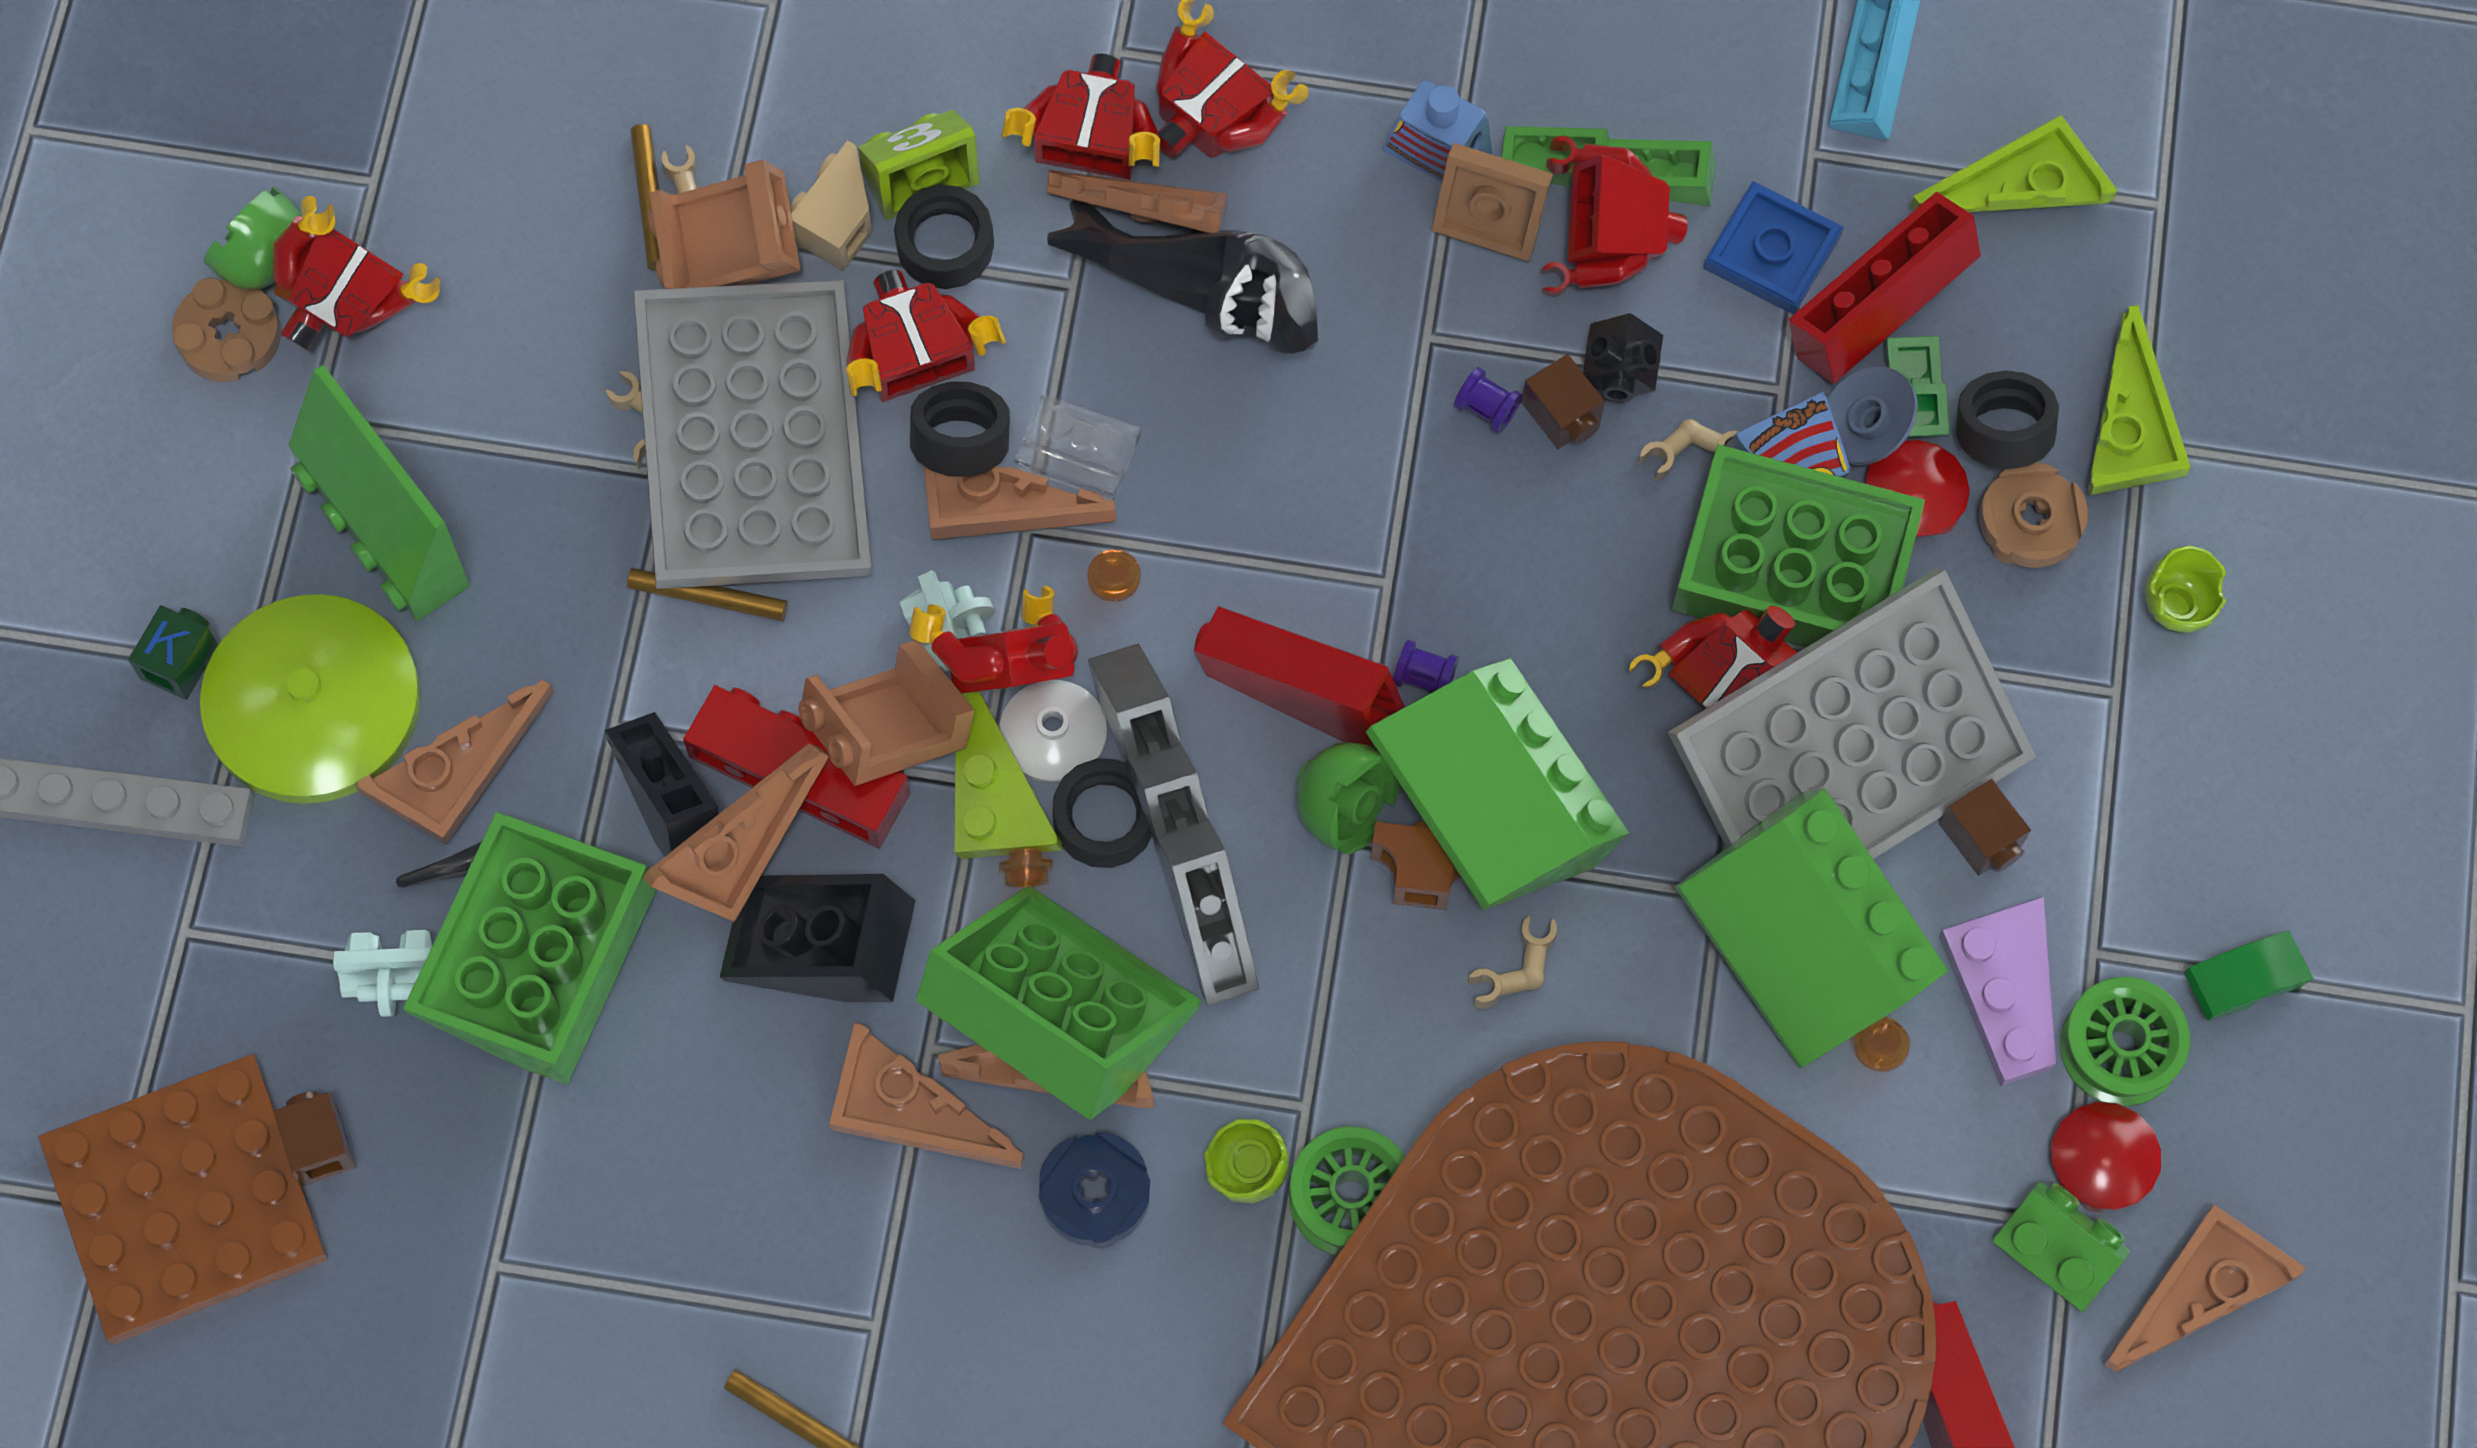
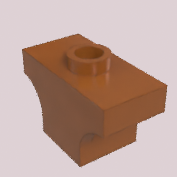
(1417, 864)

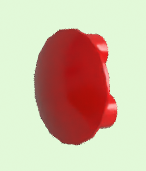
(1929, 474)
(2105, 1156)

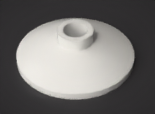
(1053, 754)

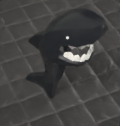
(1233, 276)

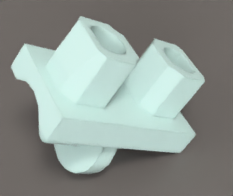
(959, 616)
(381, 973)

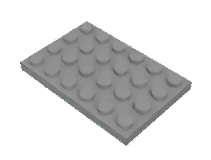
(750, 434)
(1880, 713)

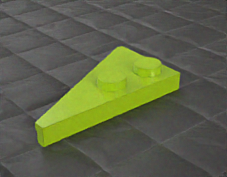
(2031, 172)
(2137, 427)
(992, 796)

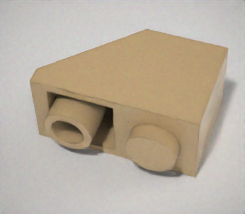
(834, 213)

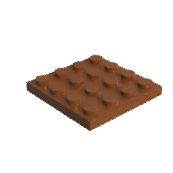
(181, 1199)

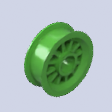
(2141, 997)
(1323, 1150)

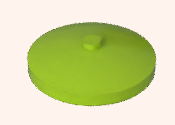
(310, 698)

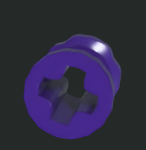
(1488, 400)
(1424, 668)

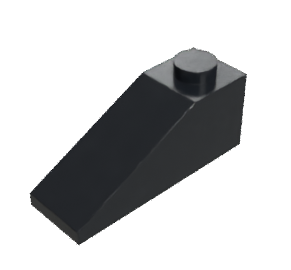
(661, 781)

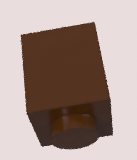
(1563, 402)
(1986, 828)
(314, 1137)

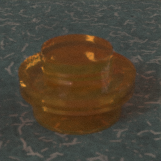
(1114, 575)
(1026, 868)
(1882, 1045)

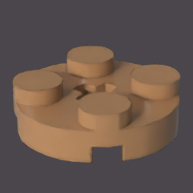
(214, 303)
(2027, 544)

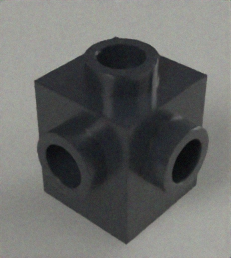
(1622, 357)

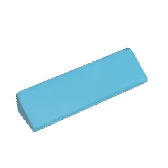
(1873, 67)

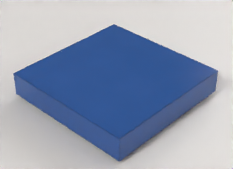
(1773, 247)

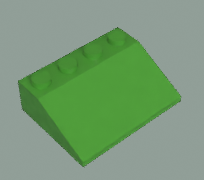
(374, 501)
(1794, 543)
(1498, 785)
(1811, 927)
(532, 946)
(1055, 1000)

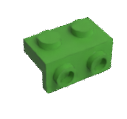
(2063, 1244)

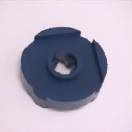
(1097, 1221)

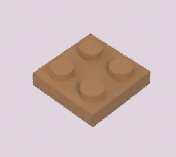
(1491, 202)

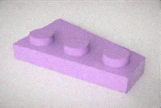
(2007, 987)

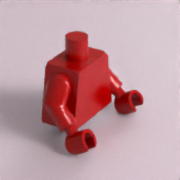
(1615, 215)

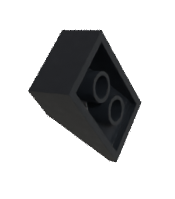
(821, 936)

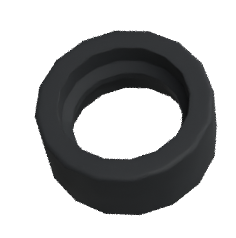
(938, 201)
(2003, 447)
(959, 454)
(1090, 852)

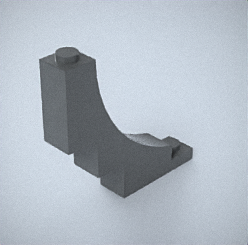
(1178, 821)

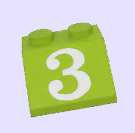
(920, 156)

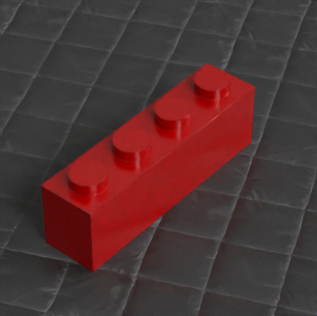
(1885, 287)
(751, 742)

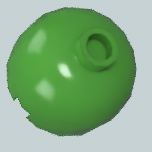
(248, 254)
(1344, 794)

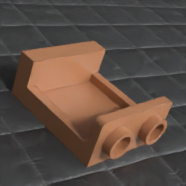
(725, 231)
(888, 717)

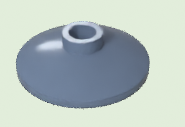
(1863, 399)

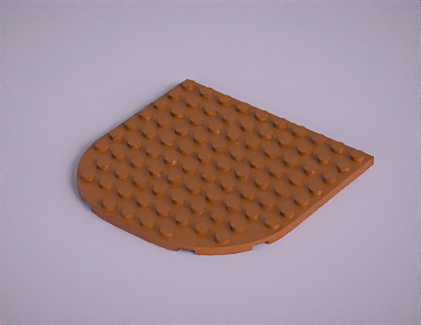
(1610, 1265)

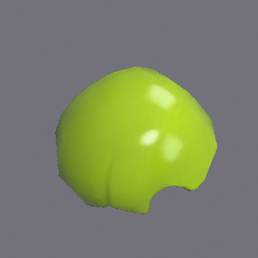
(2185, 589)
(1246, 1161)

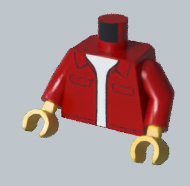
(1213, 95)
(1088, 122)
(338, 280)
(914, 338)
(1722, 652)
(1004, 656)

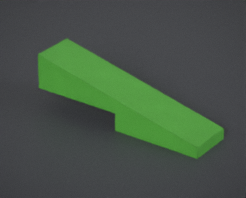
(1683, 164)

